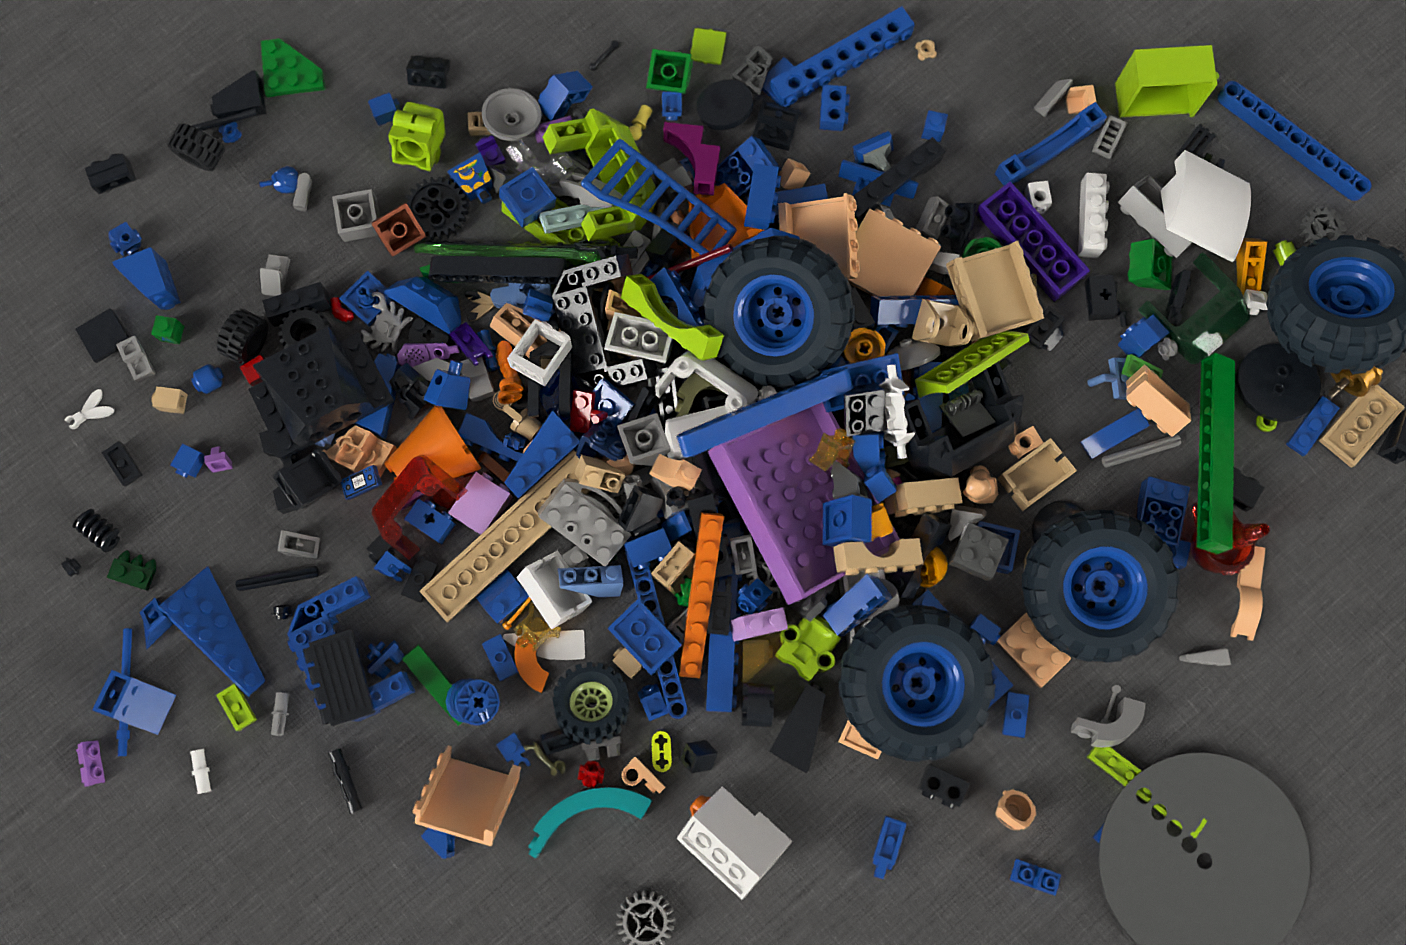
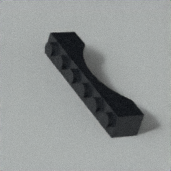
(911, 166)

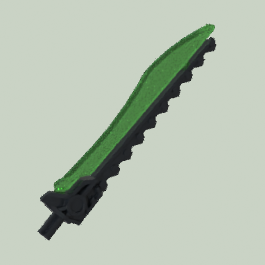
(583, 250)

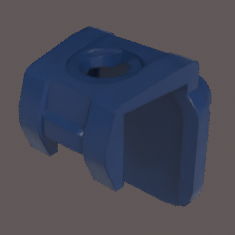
(602, 441)

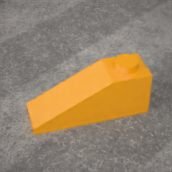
(1250, 264)

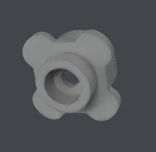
(1167, 348)

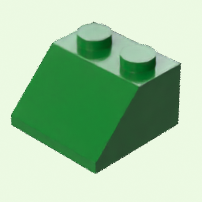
(669, 71)
(1150, 265)

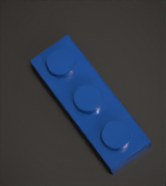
(1312, 426)

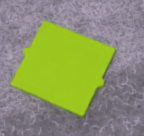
(708, 46)

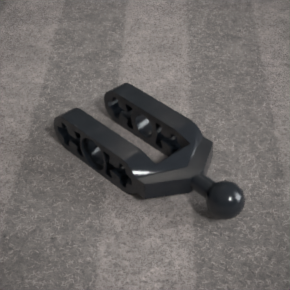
(548, 351)

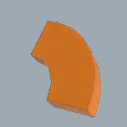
(529, 668)

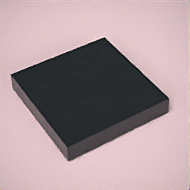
(102, 335)

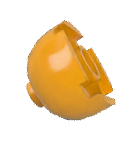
(934, 568)

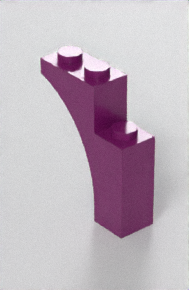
(701, 156)

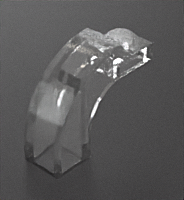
(549, 171)

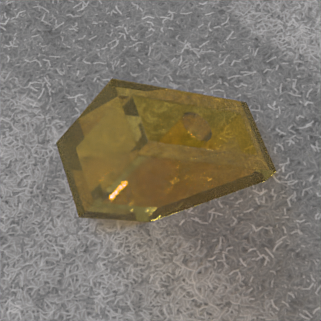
(755, 657)

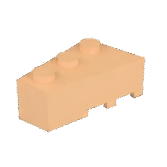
(513, 324)

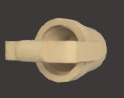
(522, 423)

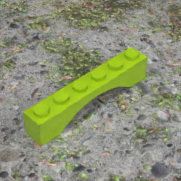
(643, 296)

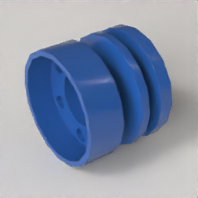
(461, 702)

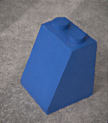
(150, 276)

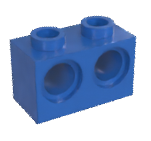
(831, 107)

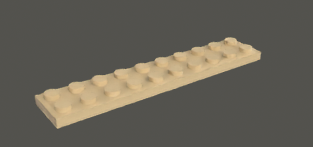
(496, 546)

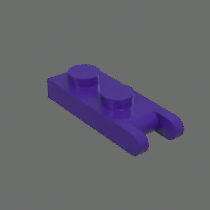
(470, 343)

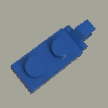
(888, 845)

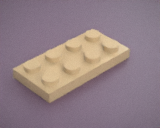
(1361, 425)

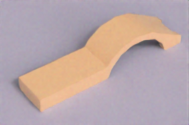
(1250, 596)

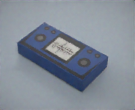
(361, 482)

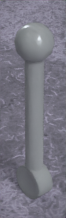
(1115, 689)

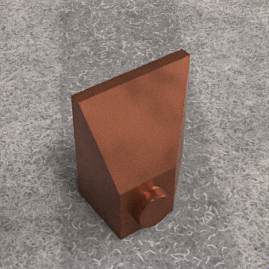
(398, 229)

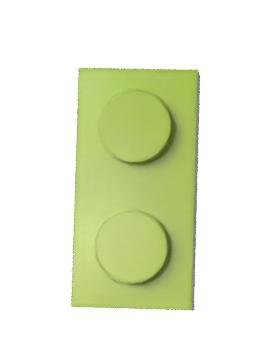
(236, 707)

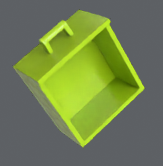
(1166, 81)

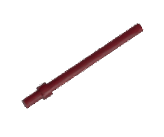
(700, 259)

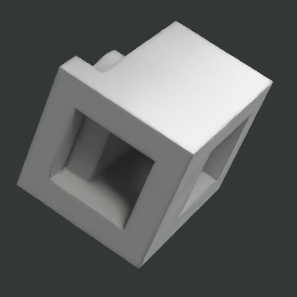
(576, 558)

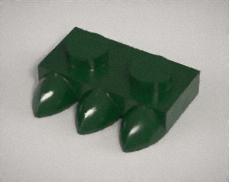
(134, 572)

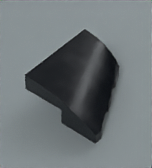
(410, 388)

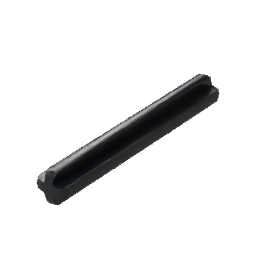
(277, 578)

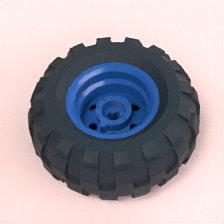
(800, 272)
(1341, 304)
(1141, 604)
(960, 695)

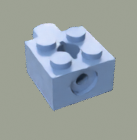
(516, 293)

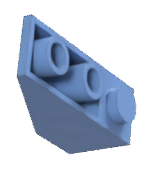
(593, 581)

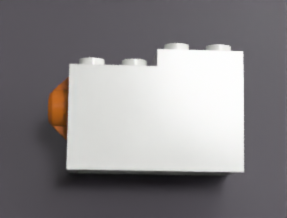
(732, 840)

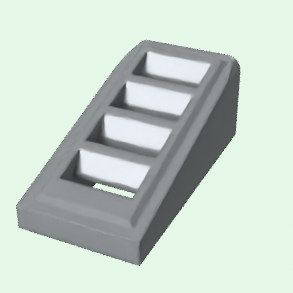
(1115, 122)
(1216, 657)

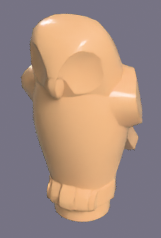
(981, 486)

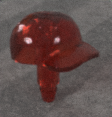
(1236, 558)

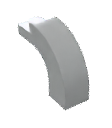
(1128, 718)

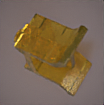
(833, 448)
(534, 631)

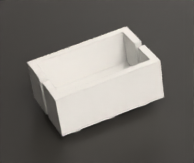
(543, 588)

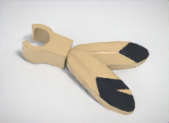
(485, 304)

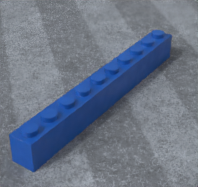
(722, 647)

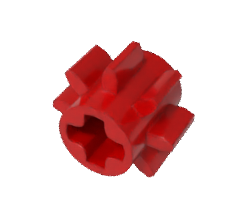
(591, 774)

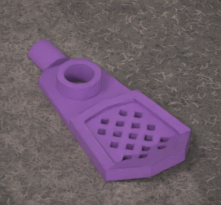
(428, 352)

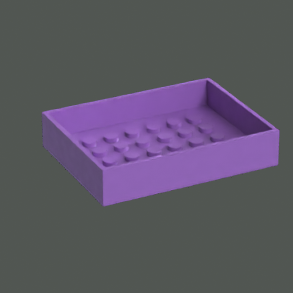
(784, 498)

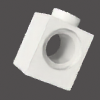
(1041, 190)

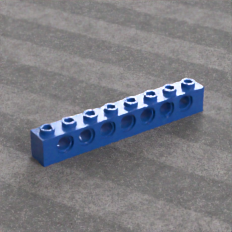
(896, 20)

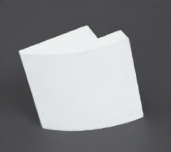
(1207, 205)

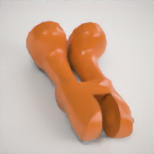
(511, 386)

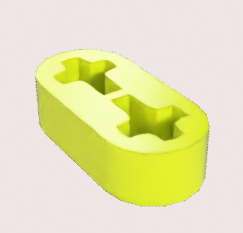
(656, 751)

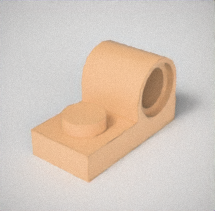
(652, 783)

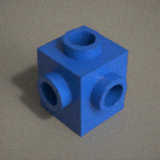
(125, 239)
(753, 597)

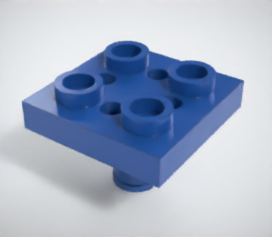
(360, 294)

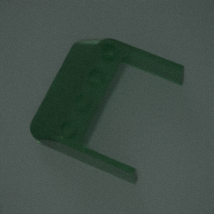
(1212, 322)

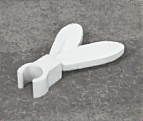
(90, 410)

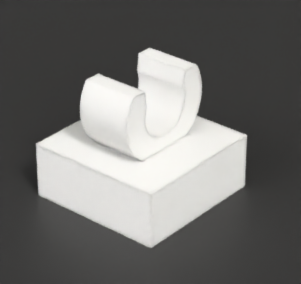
(1255, 301)

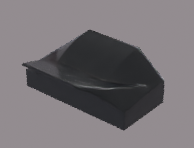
(1047, 331)

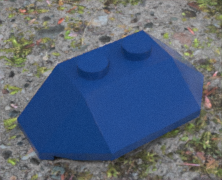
(427, 301)

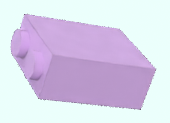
(481, 504)
(758, 624)

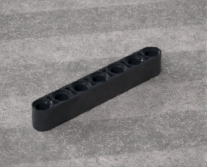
(497, 269)

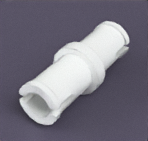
(200, 771)

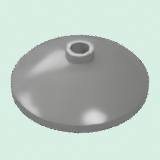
(509, 106)
(915, 353)

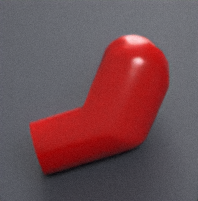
(339, 312)

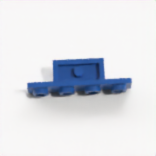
(864, 175)

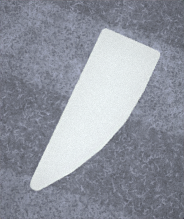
(566, 647)

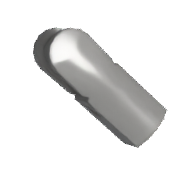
(302, 192)

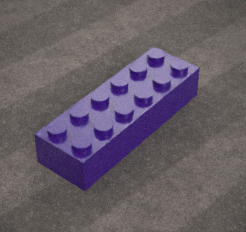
(1045, 252)

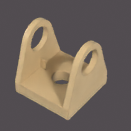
(950, 329)

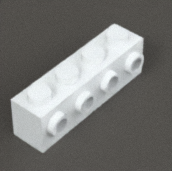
(1092, 215)

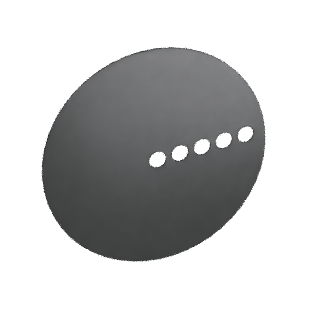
(1254, 845)

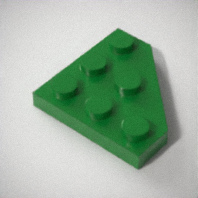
(288, 70)

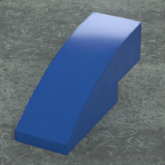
(1115, 433)

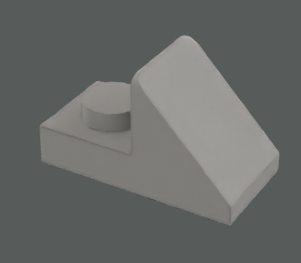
(275, 275)

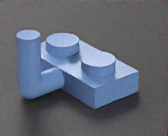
(1115, 377)

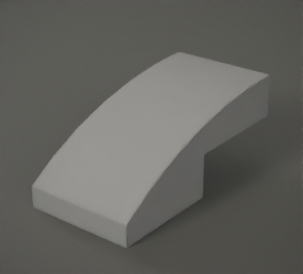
(136, 359)

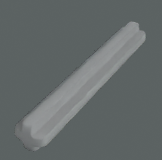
(1141, 450)

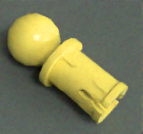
(640, 122)

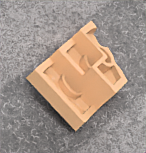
(360, 450)

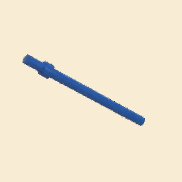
(123, 733)

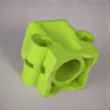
(417, 135)
(811, 642)

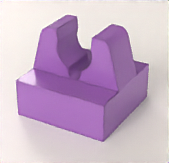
(218, 460)

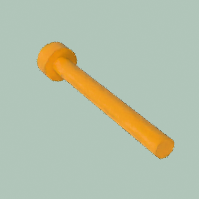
(507, 624)

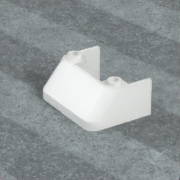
(739, 390)

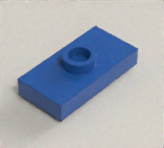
(500, 657)
(1015, 714)

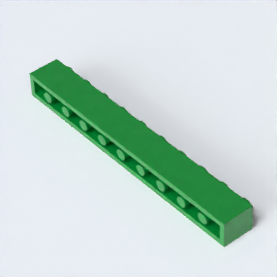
(1216, 454)

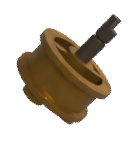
(1355, 383)

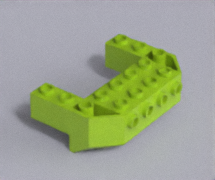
(597, 134)

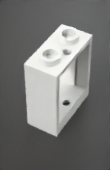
(531, 370)

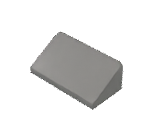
(1053, 96)
(932, 218)

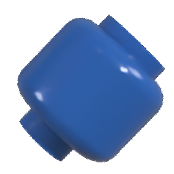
(207, 378)

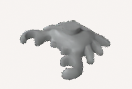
(387, 325)

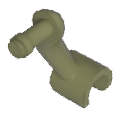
(553, 766)

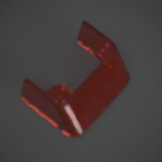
(418, 474)

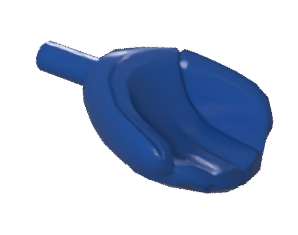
(283, 180)

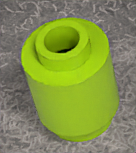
(1283, 251)

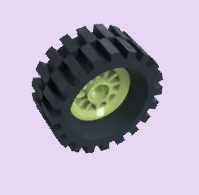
(586, 681)

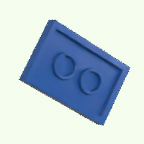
(644, 636)

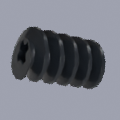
(97, 530)

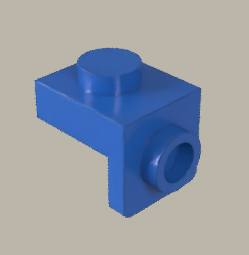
(671, 105)

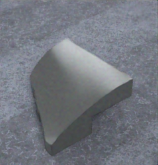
(754, 70)

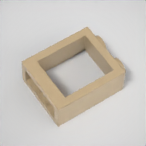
(674, 567)

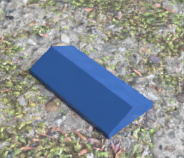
(862, 373)

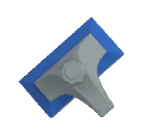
(875, 151)

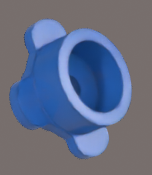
(233, 136)

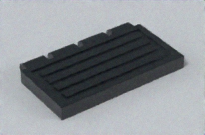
(340, 678)

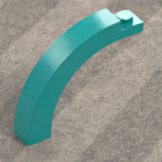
(593, 798)

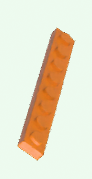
(700, 594)

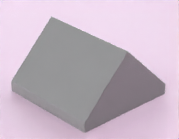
(644, 440)

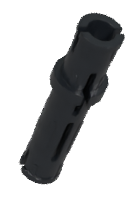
(347, 786)

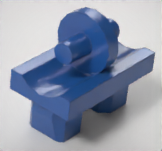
(377, 665)

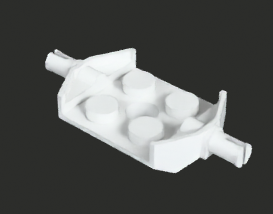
(894, 412)

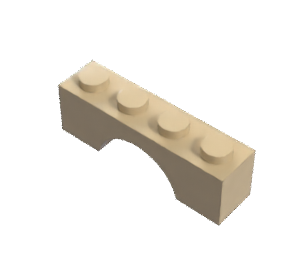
(855, 557)

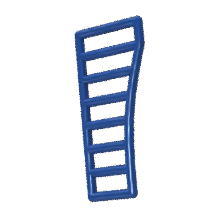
(643, 211)

